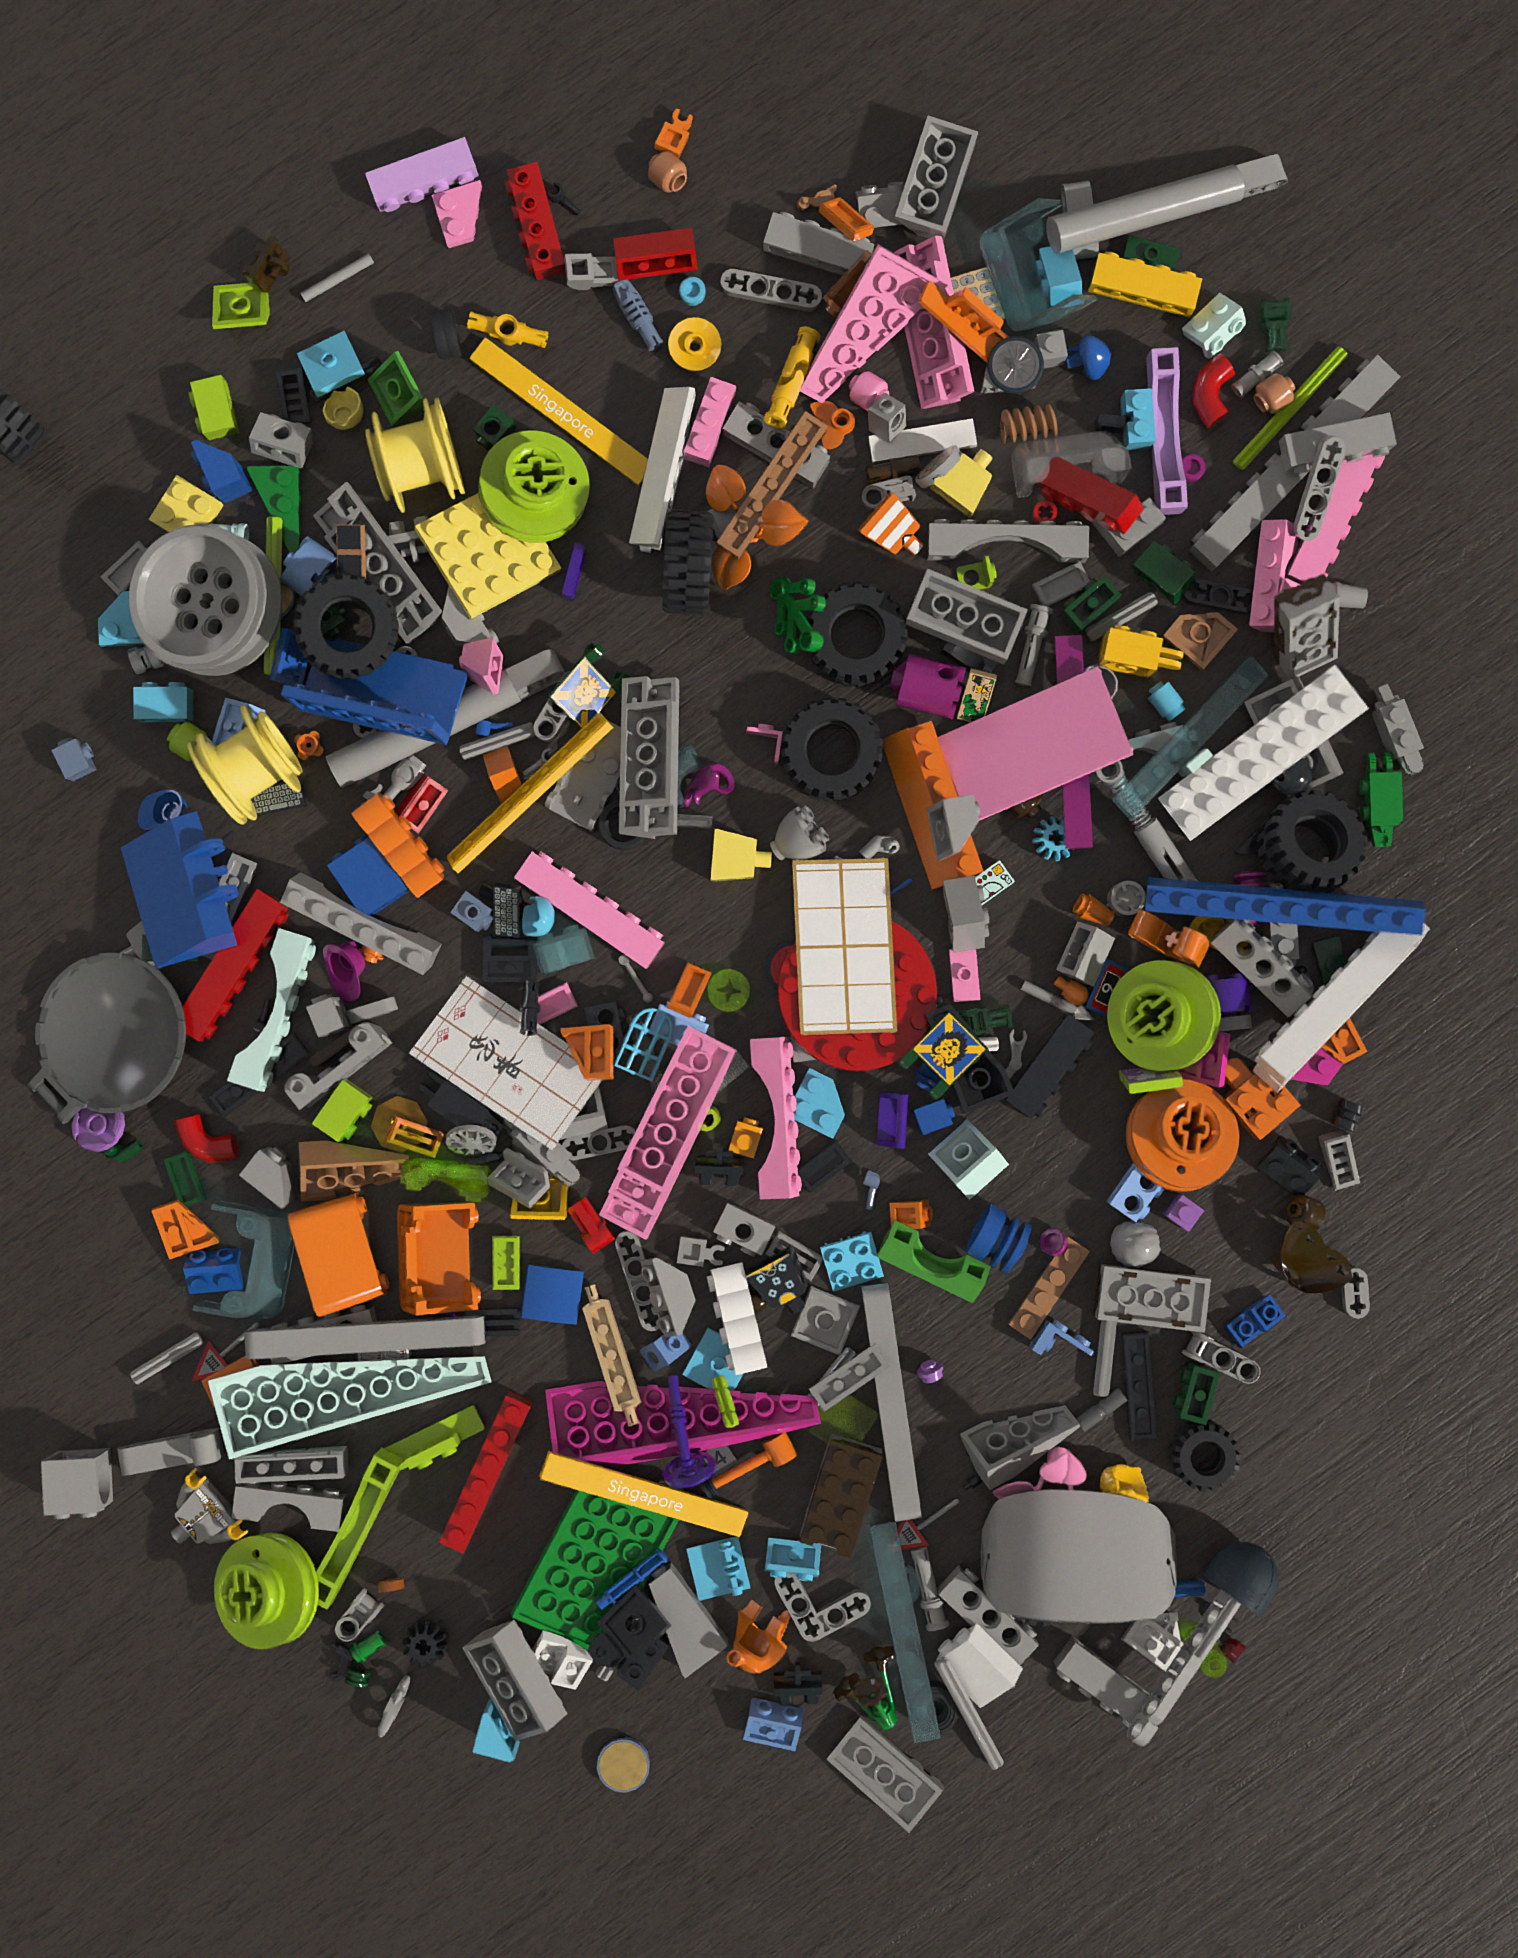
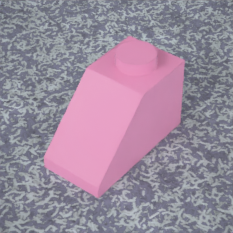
(483, 663)

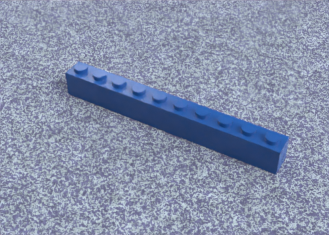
(1285, 906)

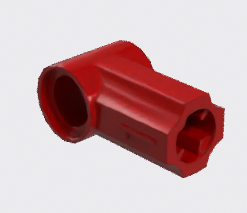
(594, 1230)

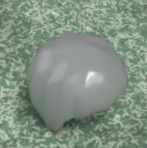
(1135, 1244)

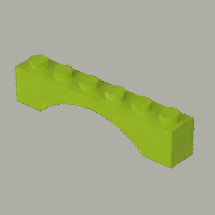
(357, 1524)

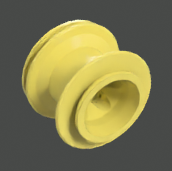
(414, 455)
(246, 764)

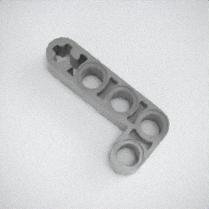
(194, 1447)

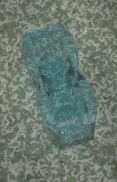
(562, 949)

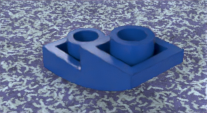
(1254, 1320)

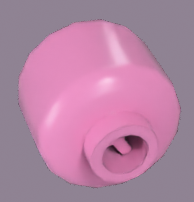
(867, 389)

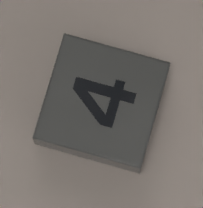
(723, 1457)

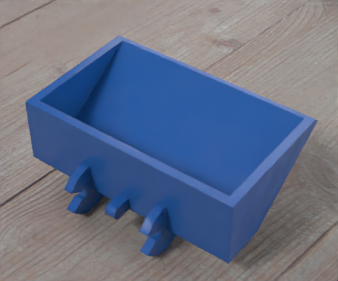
(180, 890)

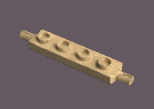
(611, 1355)

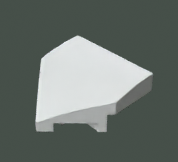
(1155, 1638)

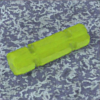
(725, 1401)

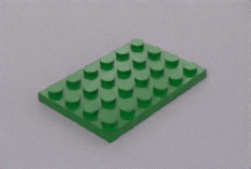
(587, 1554)

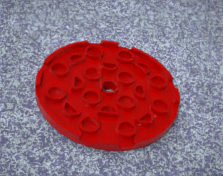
(868, 1051)

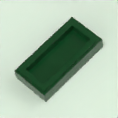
(184, 1178)

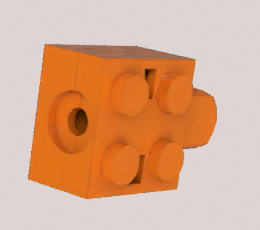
(1256, 1099)

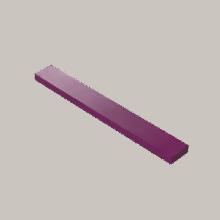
(1077, 792)

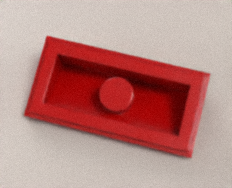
(421, 802)

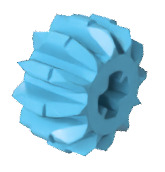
(1050, 846)

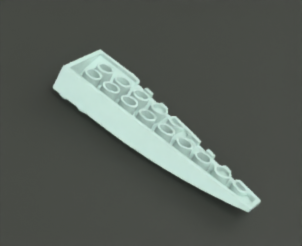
(299, 1400)

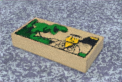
(976, 695)

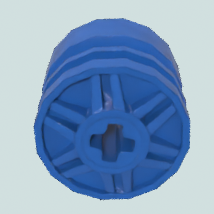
(1001, 1240)

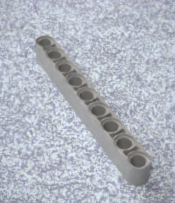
(364, 1337)
(892, 1404)

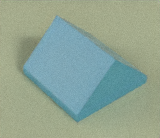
(494, 1736)

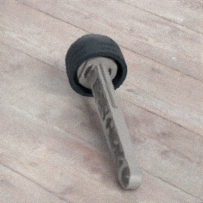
(1244, 1577)

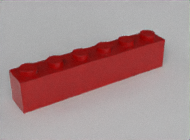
(231, 965)
(486, 1471)

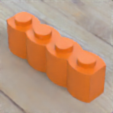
(398, 845)

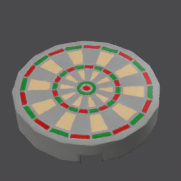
(938, 466)

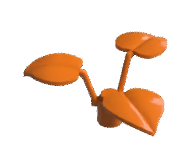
(779, 524)

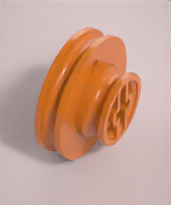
(1162, 1147)

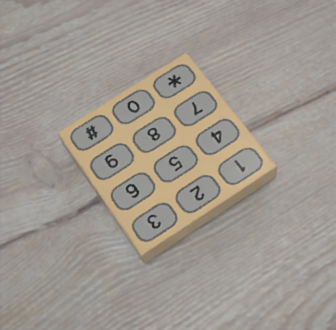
(981, 285)

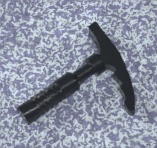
(490, 1157)

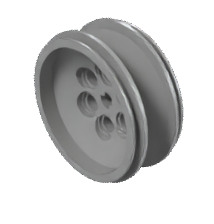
(175, 569)

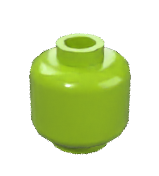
(179, 738)

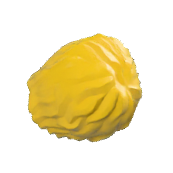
(1124, 1481)

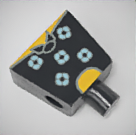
(780, 1280)

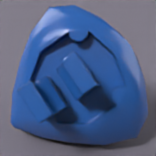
(1091, 354)

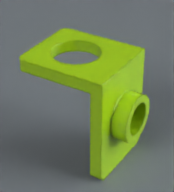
(985, 571)

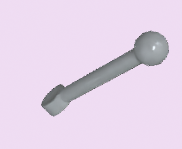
(624, 960)

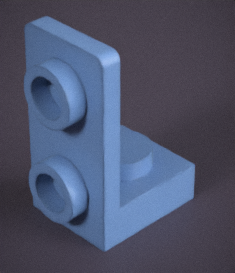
(1044, 1338)

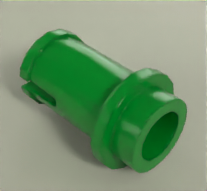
(366, 1647)

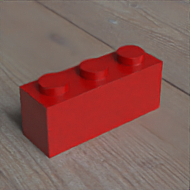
(655, 254)

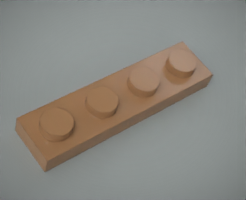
(1048, 1289)

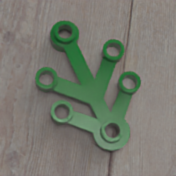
(782, 592)

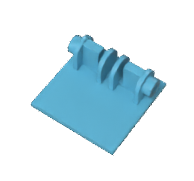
(851, 1261)
(718, 1568)

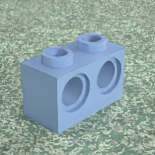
(1131, 1186)

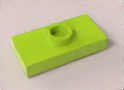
(506, 1262)

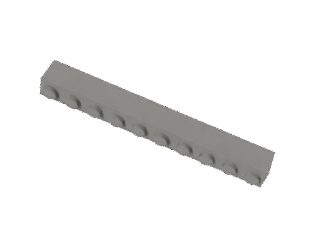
(1274, 484)

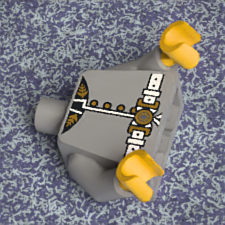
(204, 1513)

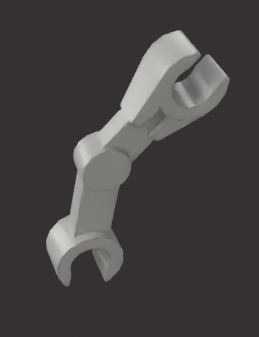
(1016, 1048)

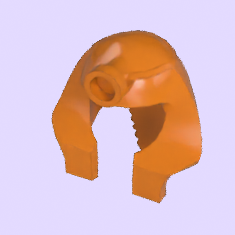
(757, 1648)

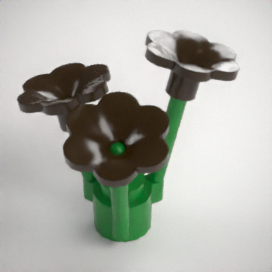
(872, 1690)

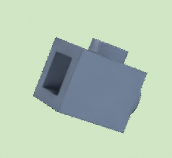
(74, 758)
(473, 912)

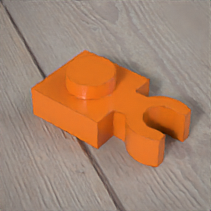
(674, 135)

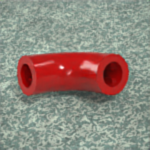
(1207, 388)
(201, 1144)

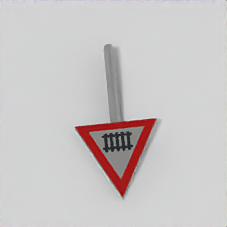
(213, 1361)
(910, 1533)

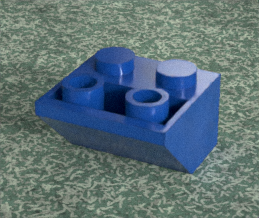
(222, 472)

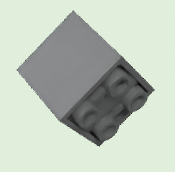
(77, 1482)

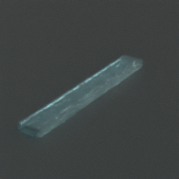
(1190, 737)
(905, 1632)

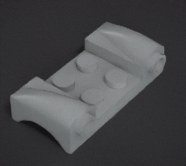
(367, 1041)

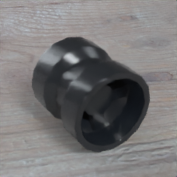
(1348, 1115)

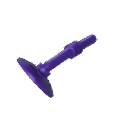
(686, 1459)

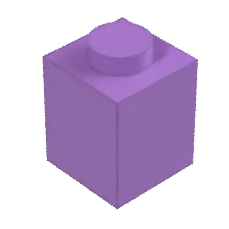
(1182, 1212)

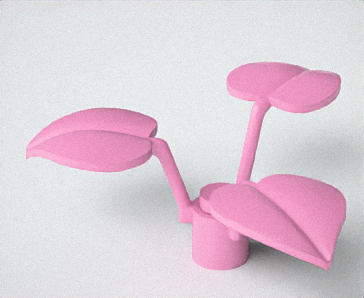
(1060, 1468)

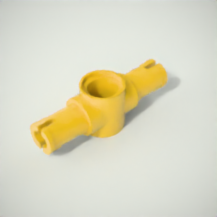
(495, 324)

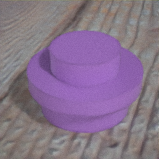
(930, 1371)

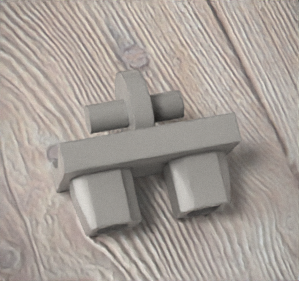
(407, 542)

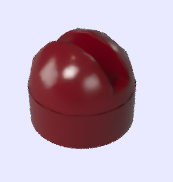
(1233, 1649)

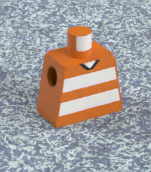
(892, 526)

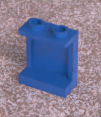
(367, 877)

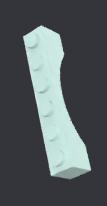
(290, 957)

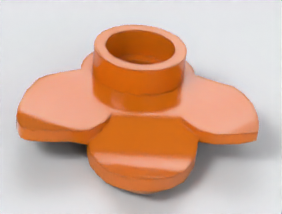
(830, 415)

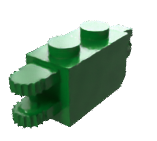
(1381, 800)

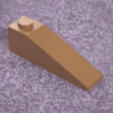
(339, 1167)

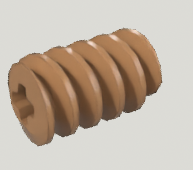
(1028, 422)

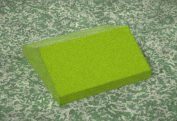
(239, 306)

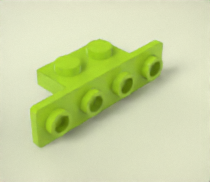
(437, 1439)

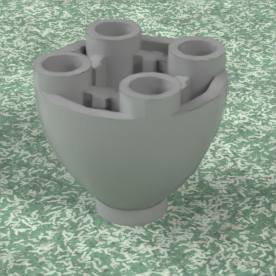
(799, 836)

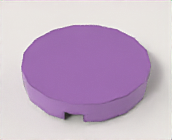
(97, 1130)

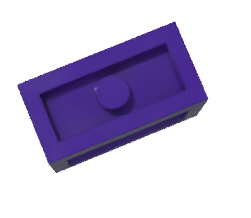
(892, 1119)

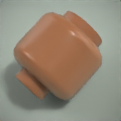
(667, 172)
(1274, 393)

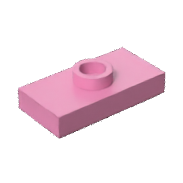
(964, 975)

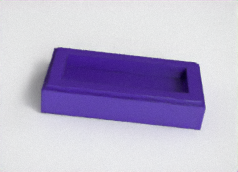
(574, 571)

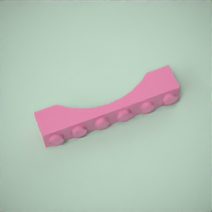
(773, 1063)

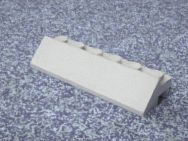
(663, 468)

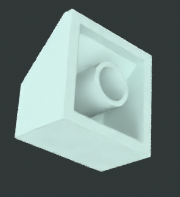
(968, 1159)

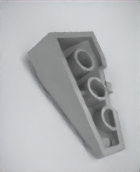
(1010, 1446)

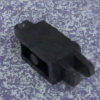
(458, 1105)

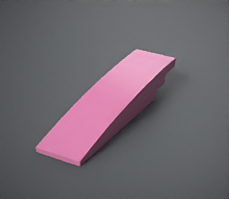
(667, 1132)

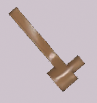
(821, 197)

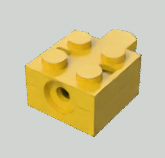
(1136, 652)

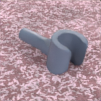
(872, 1180)

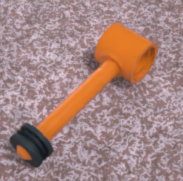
(777, 1450)

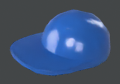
(160, 807)

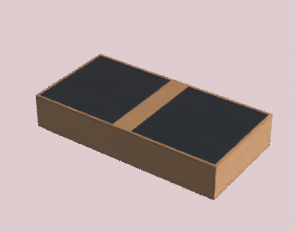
(351, 549)

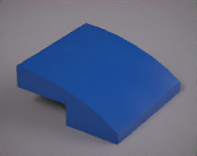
(551, 1294)

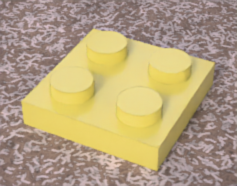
(185, 505)

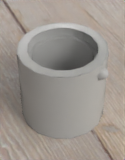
(1126, 898)

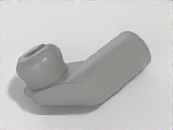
(880, 844)

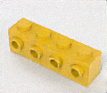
(1145, 284)

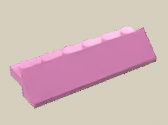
(935, 352)

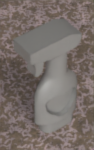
(403, 777)

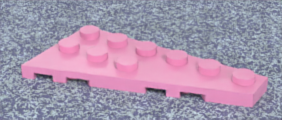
(871, 316)

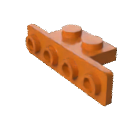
(964, 316)

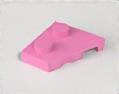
(458, 212)

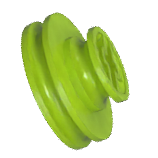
(528, 486)
(1186, 1025)
(266, 1596)

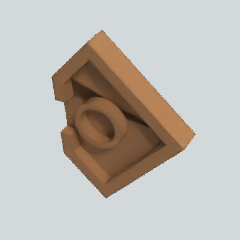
(1200, 636)

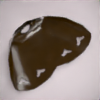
(1308, 1261)

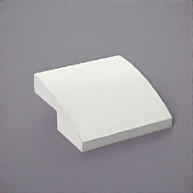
(561, 1659)

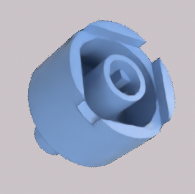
(307, 566)

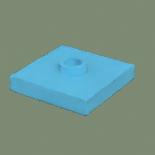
(330, 364)
(710, 1361)

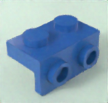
(213, 1271)

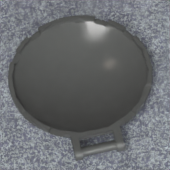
(108, 1035)

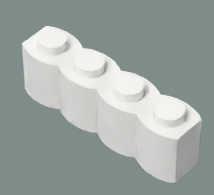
(738, 1319)

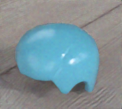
(538, 917)

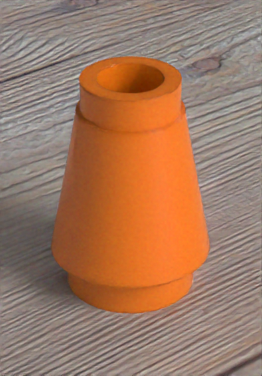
(1093, 910)

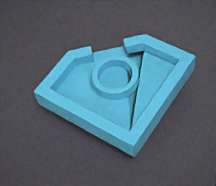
(116, 624)
(819, 1104)

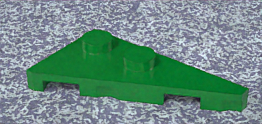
(282, 497)

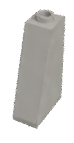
(693, 1630)

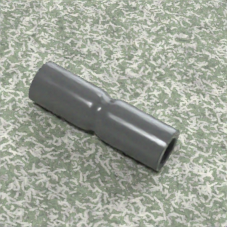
(1104, 1407)

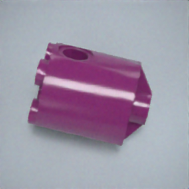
(928, 685)

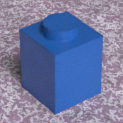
(934, 1116)

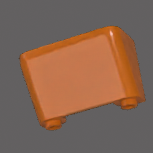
(336, 1254)
(436, 1257)

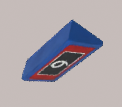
(1104, 986)

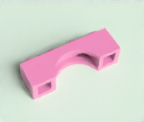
(1275, 549)

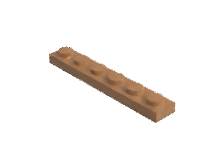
(772, 484)

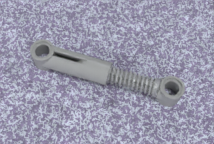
(1150, 831)

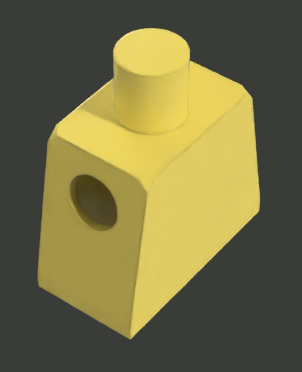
(965, 482)
(736, 857)

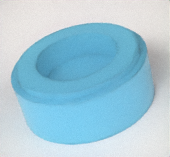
(692, 291)

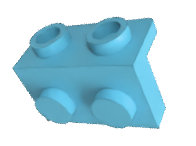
(792, 1558)

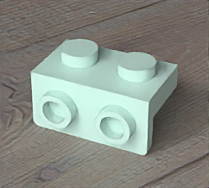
(1215, 324)

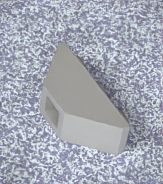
(459, 626)
(669, 1294)

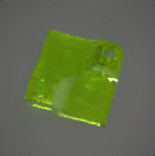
(467, 1178)

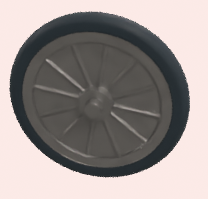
(1015, 364)

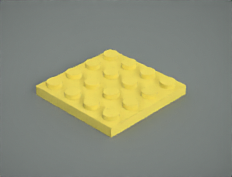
(480, 559)

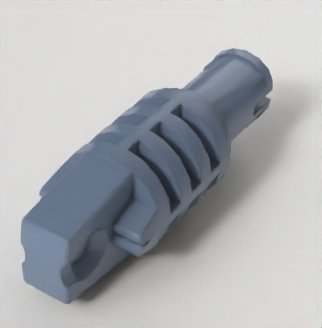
(636, 313)

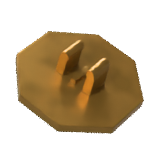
(402, 1108)

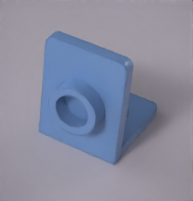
(666, 1350)

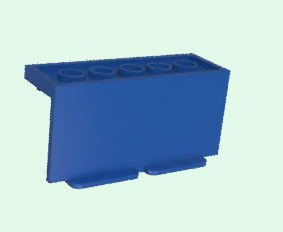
(400, 697)

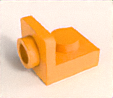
(746, 1137)

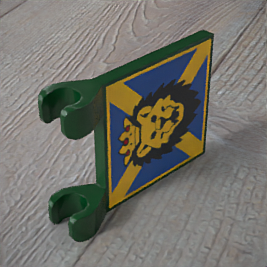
(584, 690)
(947, 1051)

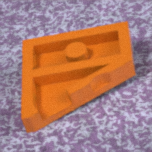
(1345, 1043)
(592, 1050)
(182, 1229)

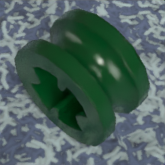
(357, 1676)

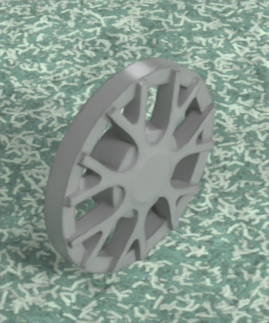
(471, 1140)

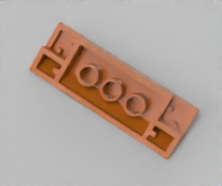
(922, 782)

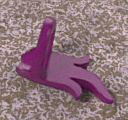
(706, 780)

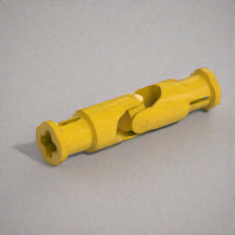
(792, 377)

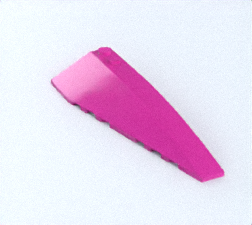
(592, 1431)

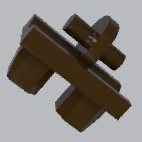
(268, 266)

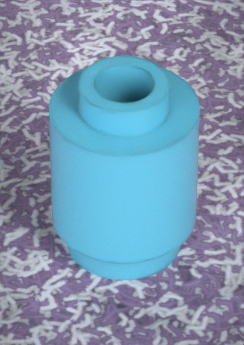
(1166, 700)

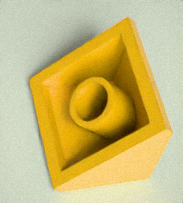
(549, 1206)

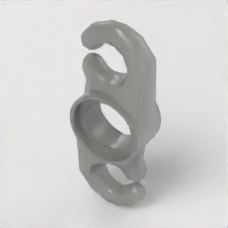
(393, 1706)

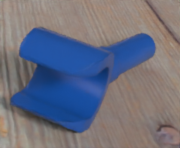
(483, 727)

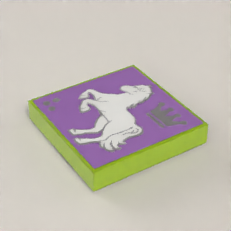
(1144, 1080)

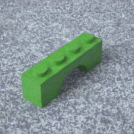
(959, 1276)

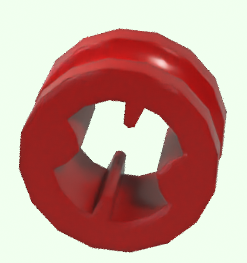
(1043, 505)

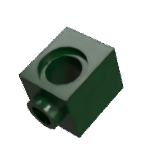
(493, 417)

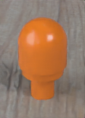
(1072, 991)

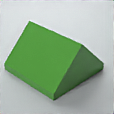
(396, 390)

